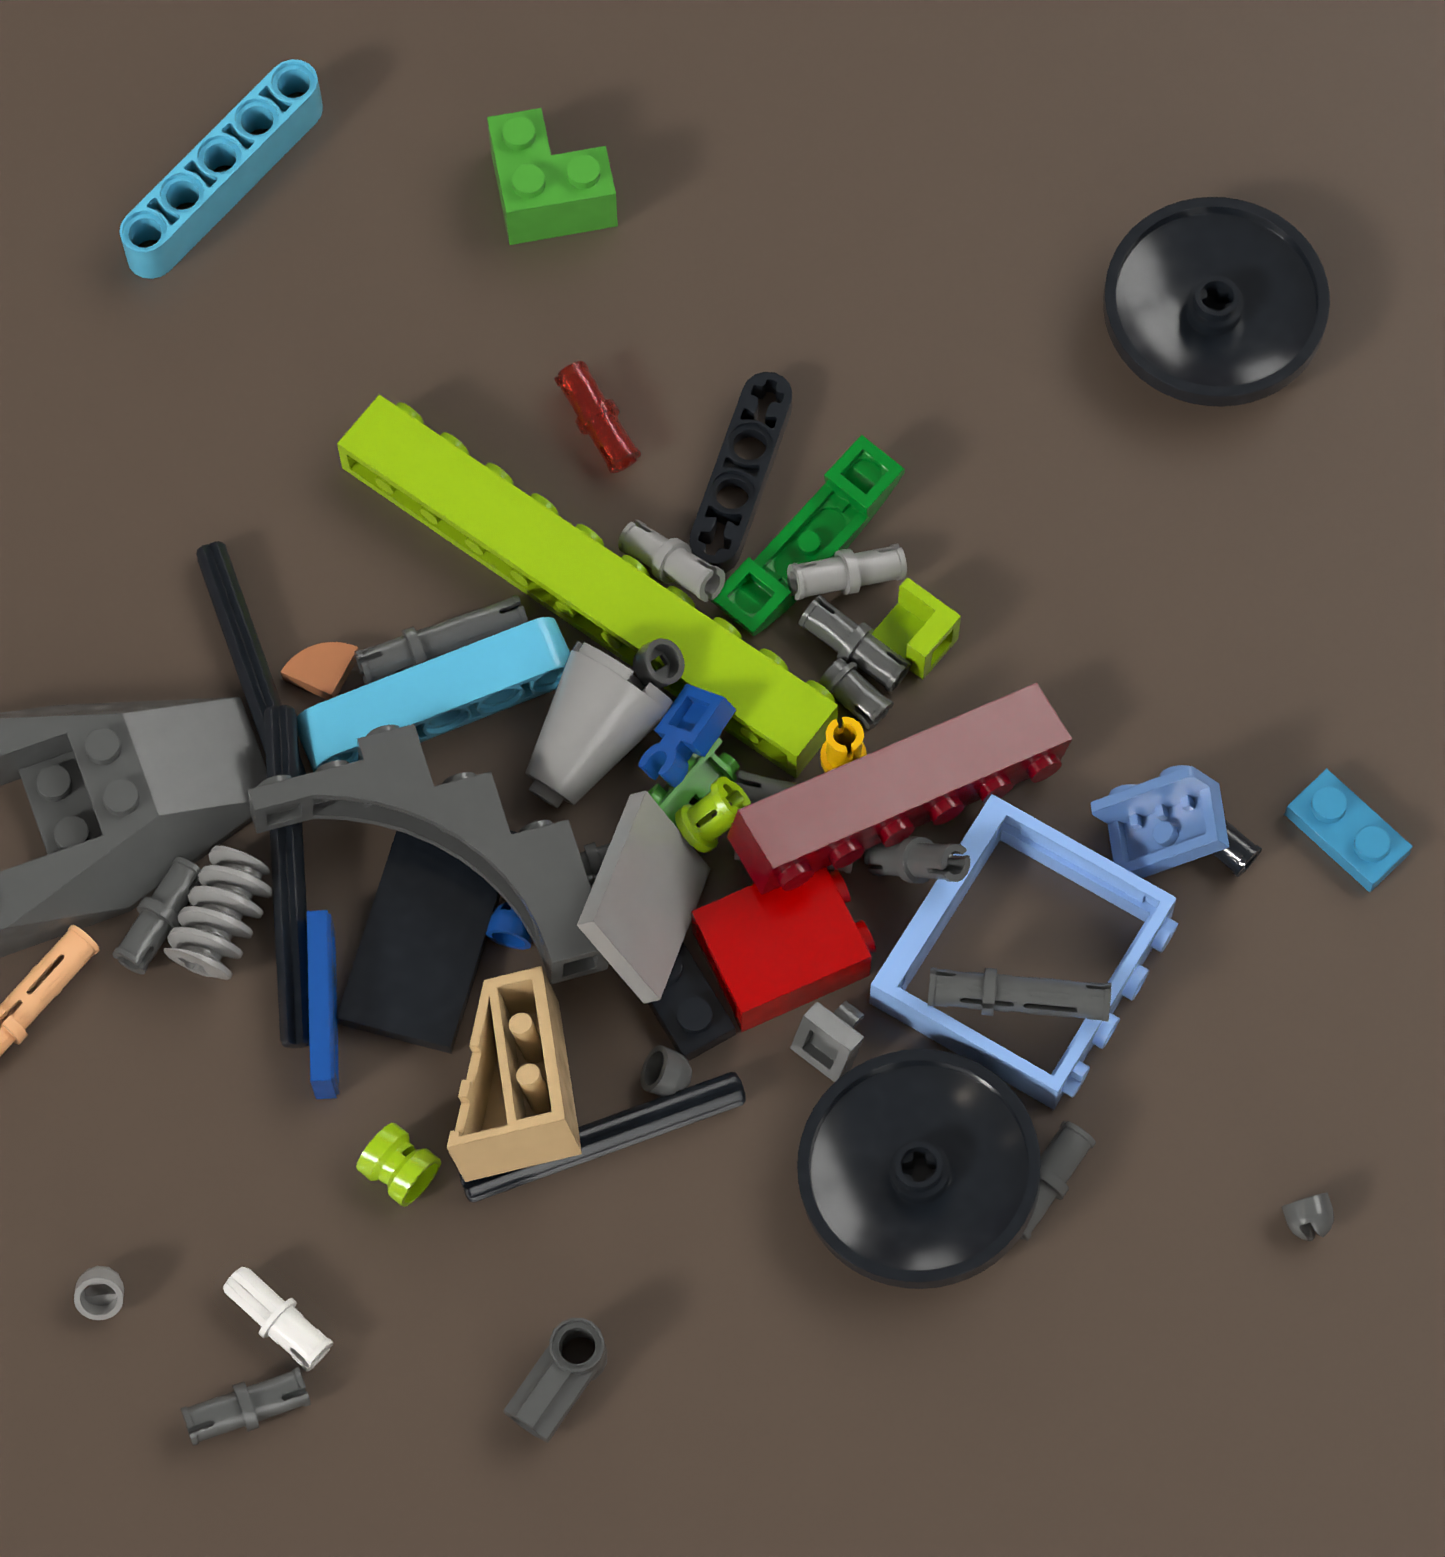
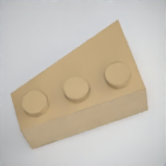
(518, 1081)

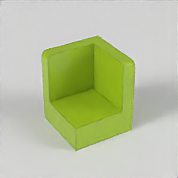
(919, 628)

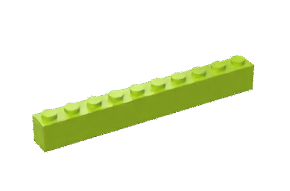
(582, 579)

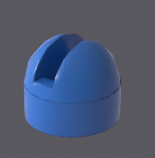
(508, 929)

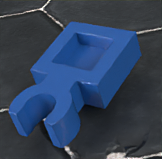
(686, 728)

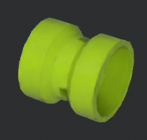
(398, 1164)

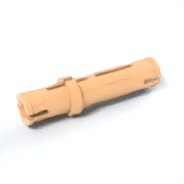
(43, 985)

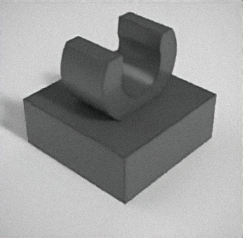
(829, 1038)

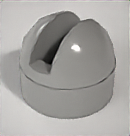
(103, 1298)

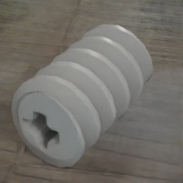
(218, 912)

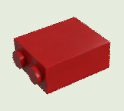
(783, 946)

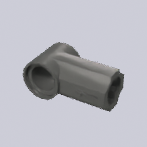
(554, 1383)

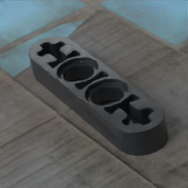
(736, 471)

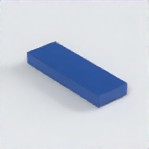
(322, 1004)

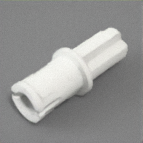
(278, 1318)

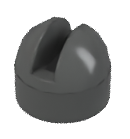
(664, 675)
(665, 1072)
(1309, 1216)

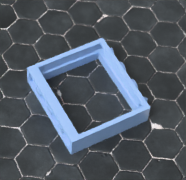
(1072, 860)

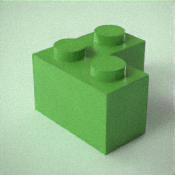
(547, 192)

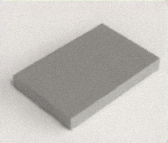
(644, 897)

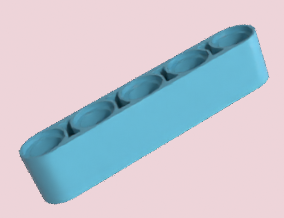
(219, 192)
(440, 691)

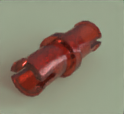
(597, 417)

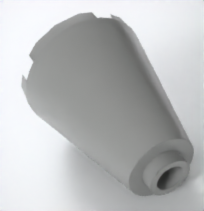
(591, 725)

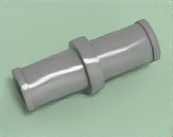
(671, 560)
(847, 571)

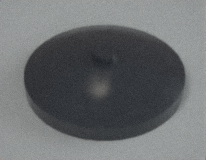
(1216, 301)
(919, 1168)

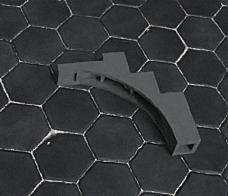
(392, 788)

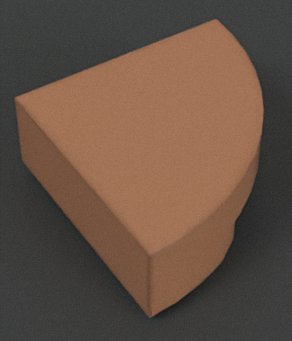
(321, 668)

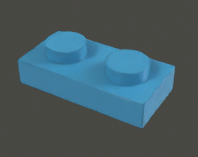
(1348, 830)

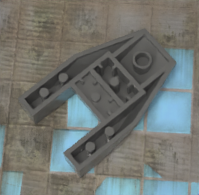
(117, 802)

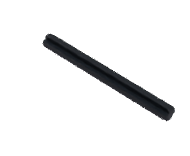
(288, 886)

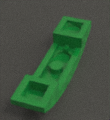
(827, 523)

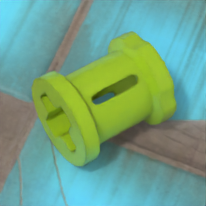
(706, 837)

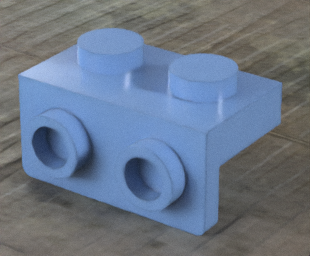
(1164, 820)

